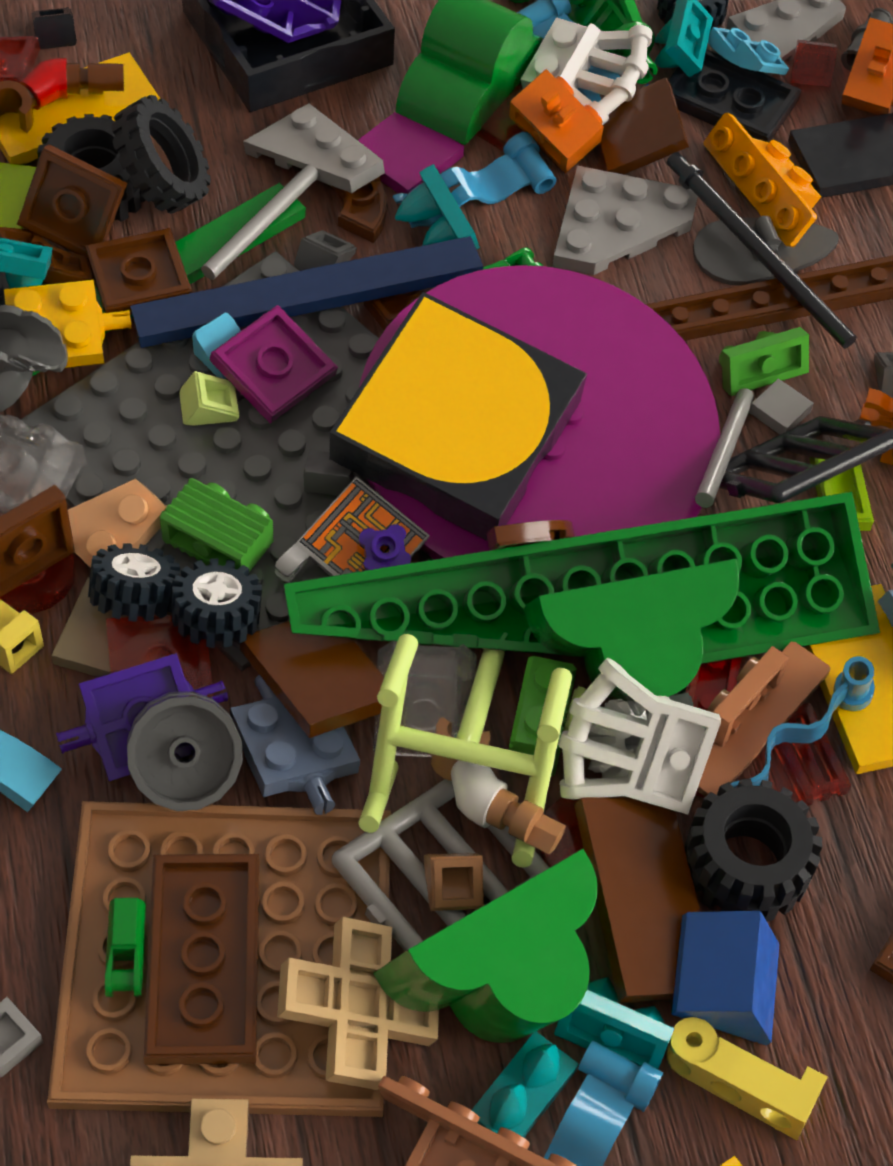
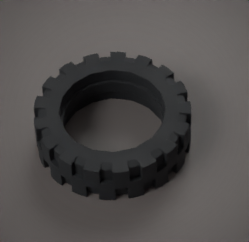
(145, 166)

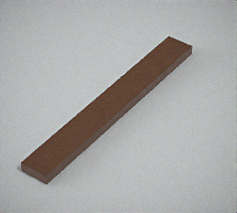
(771, 302)

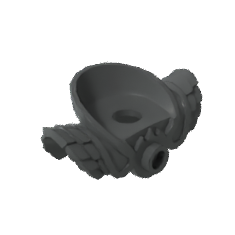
(26, 346)

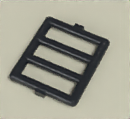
(802, 475)

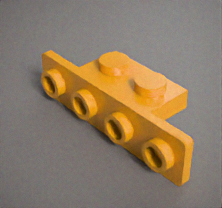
(765, 177)

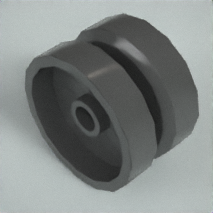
(162, 773)

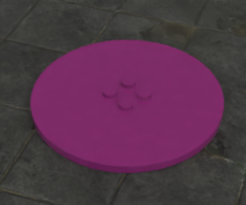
(642, 418)

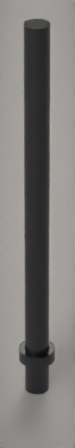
(692, 178)

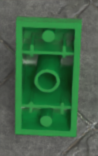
(466, 66)
(639, 622)
(507, 962)

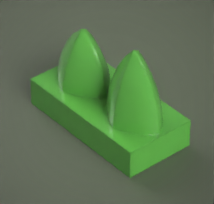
(765, 360)

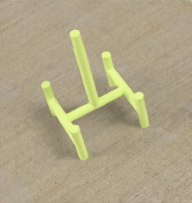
(466, 745)

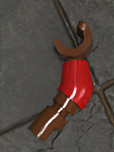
(53, 81)

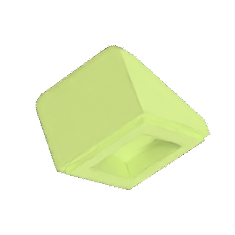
(208, 400)

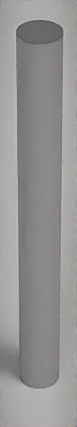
(259, 222)
(724, 448)

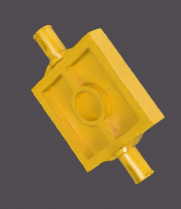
(76, 315)

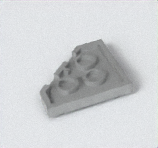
(618, 217)

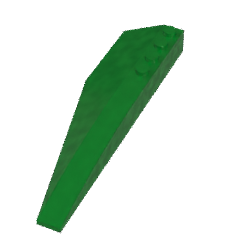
(795, 561)

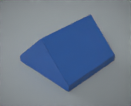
(728, 972)

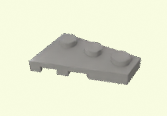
(788, 21)
(316, 140)

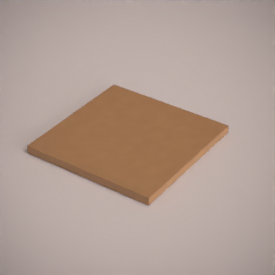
(300, 899)

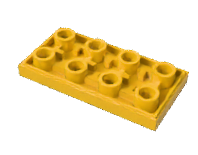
(23, 147)
(865, 732)

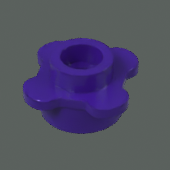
(391, 537)

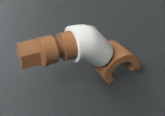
(489, 802)

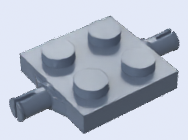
(285, 756)

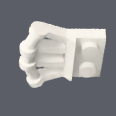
(573, 48)
(668, 756)

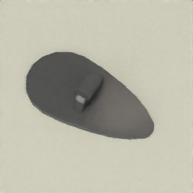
(731, 262)

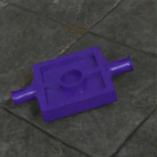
(117, 699)

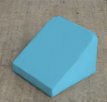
(211, 337)

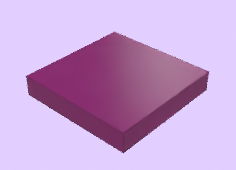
(408, 149)
(273, 363)

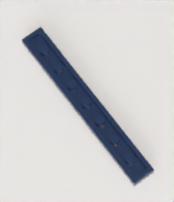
(307, 290)

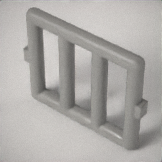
(423, 809)

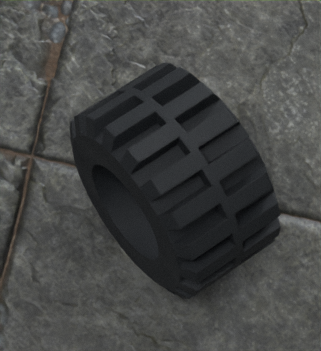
(92, 142)
(768, 818)

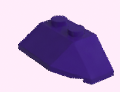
(285, 18)

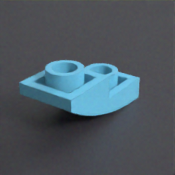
(748, 54)
(24, 771)

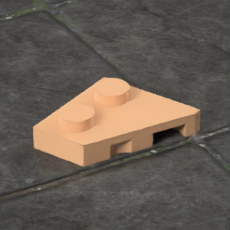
(115, 517)

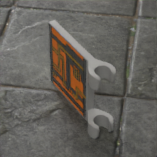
(335, 535)

